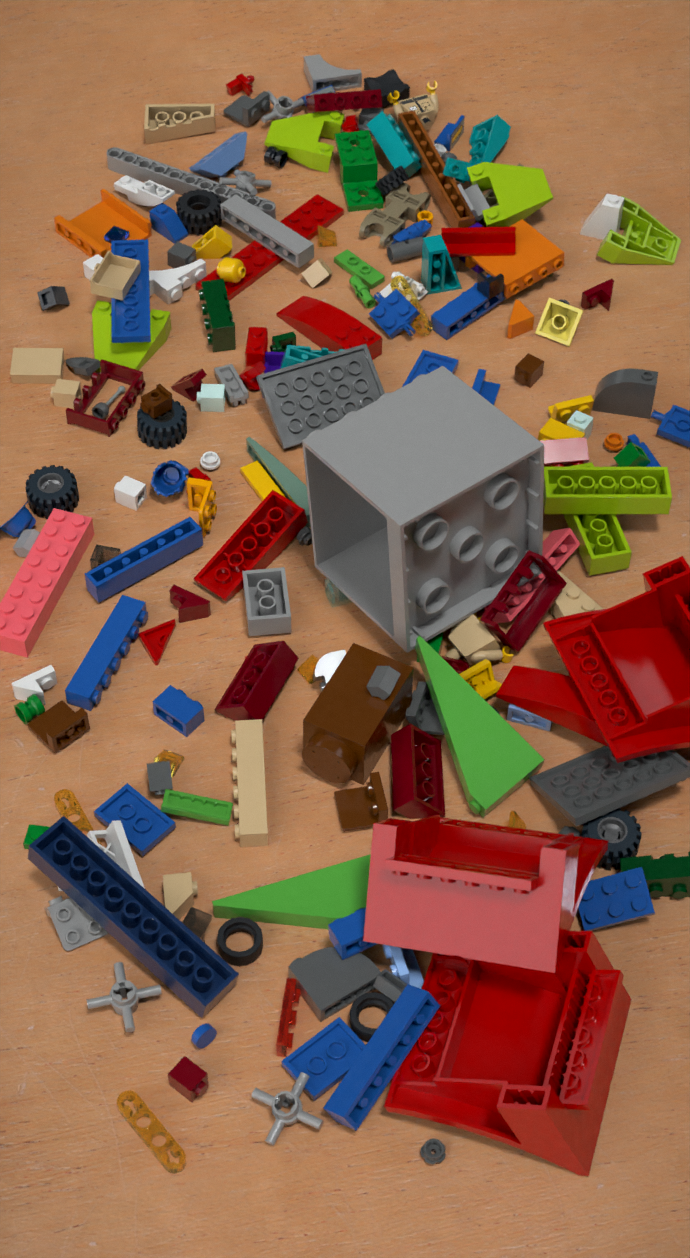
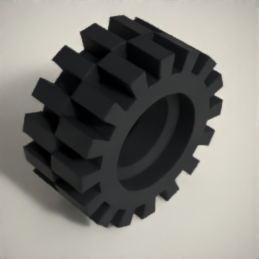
(392, 180)

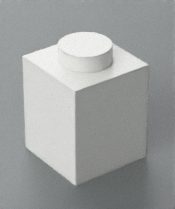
(130, 493)

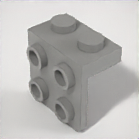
(73, 923)

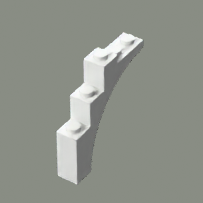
(164, 283)

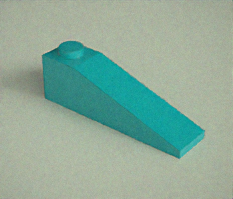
(488, 139)

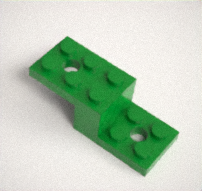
(358, 170)

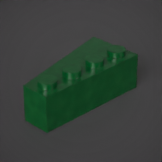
(218, 315)
(664, 876)

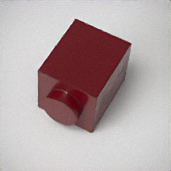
(188, 1079)

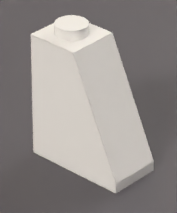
(604, 217)

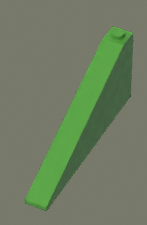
(483, 746)
(305, 899)

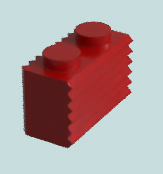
(256, 345)

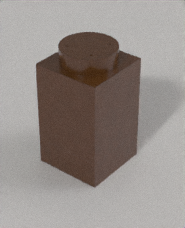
(350, 727)

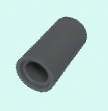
(405, 250)

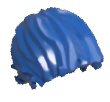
(169, 478)

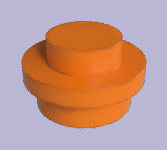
(614, 442)

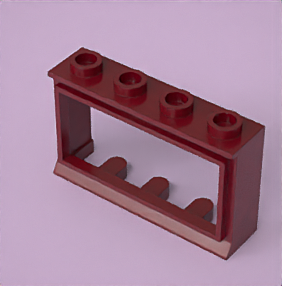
(344, 101)
(108, 371)
(534, 609)

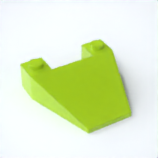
(301, 137)
(516, 189)
(642, 240)
(131, 353)

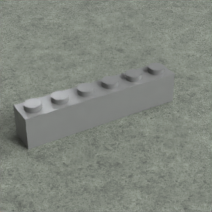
(267, 231)

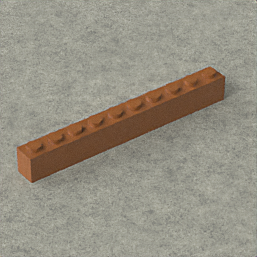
(442, 187)

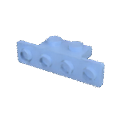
(404, 965)

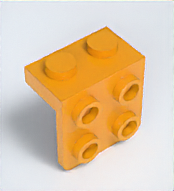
(201, 500)

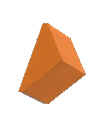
(520, 320)

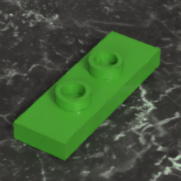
(356, 266)
(196, 807)

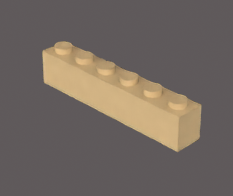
(251, 783)

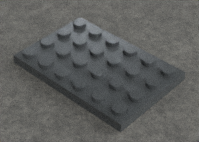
(319, 392)
(598, 784)

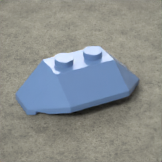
(223, 157)

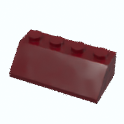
(258, 681)
(417, 773)

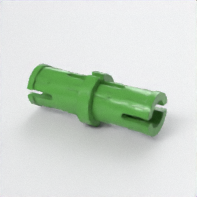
(362, 291)

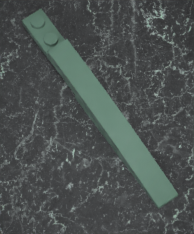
(286, 481)

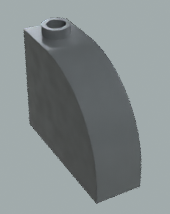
(626, 393)
(330, 982)

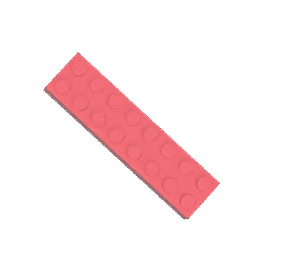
(42, 580)

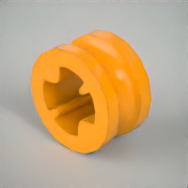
(425, 215)

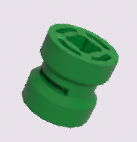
(29, 708)

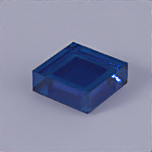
(116, 233)

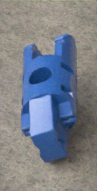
(413, 231)

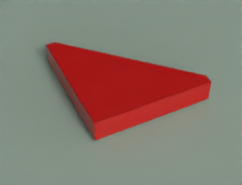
(156, 639)

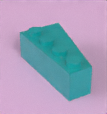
(394, 143)

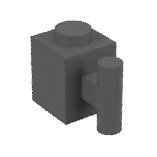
(366, 116)

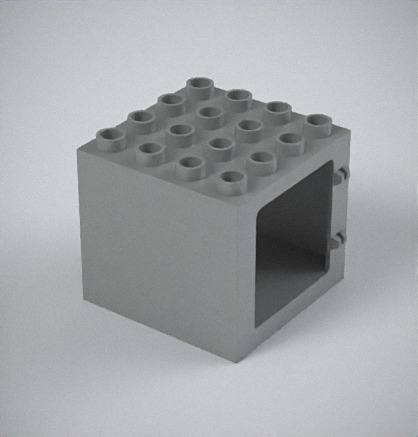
(424, 504)

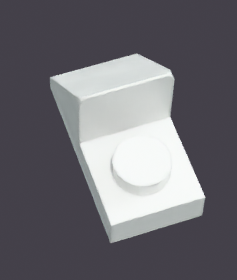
(35, 684)

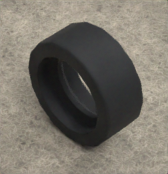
(243, 957)
(367, 1000)

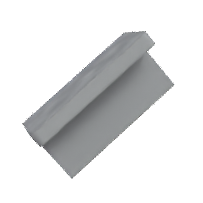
(475, 200)

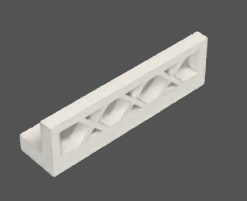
(118, 848)

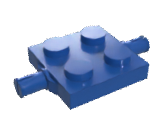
(394, 313)
(674, 425)

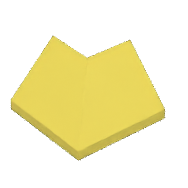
(559, 321)

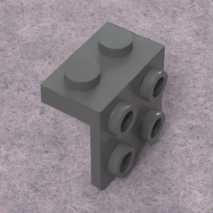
(247, 109)
(423, 712)

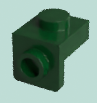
(281, 341)

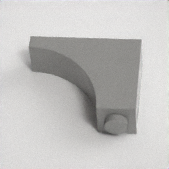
(322, 75)

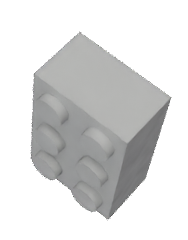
(266, 601)

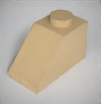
(179, 893)

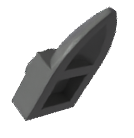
(83, 365)

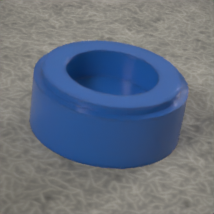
(203, 1035)

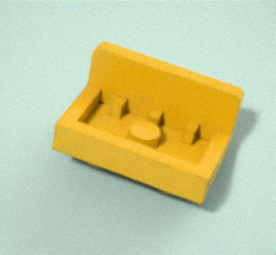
(564, 410)
(482, 679)

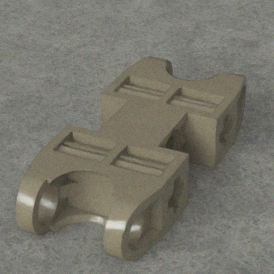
(399, 208)

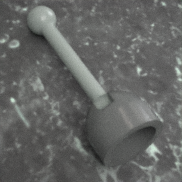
(101, 409)

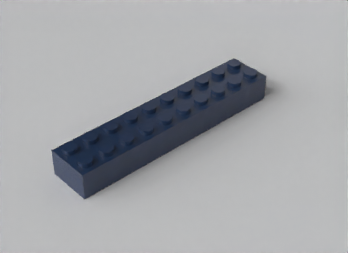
(132, 916)

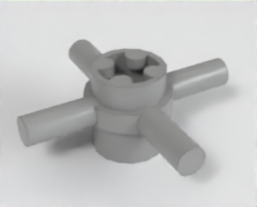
(282, 107)
(245, 182)
(122, 989)
(284, 1099)

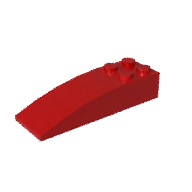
(329, 326)
(253, 545)
(550, 697)

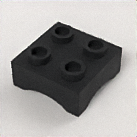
(388, 83)

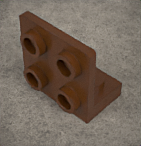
(59, 726)
(362, 805)

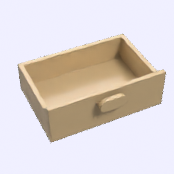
(114, 276)
(37, 365)

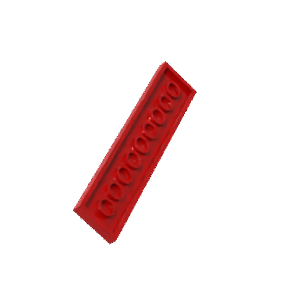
(260, 260)

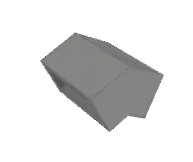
(25, 542)

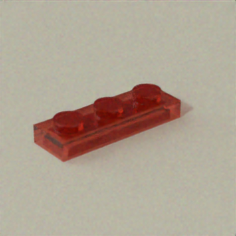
(288, 1017)

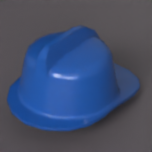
(22, 520)

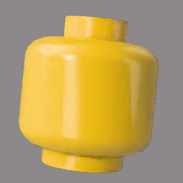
(231, 270)

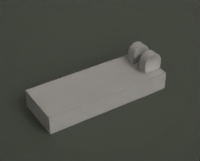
(234, 387)

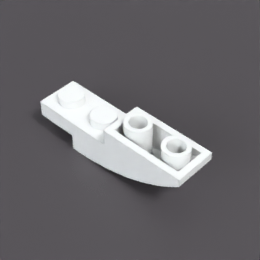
(142, 193)

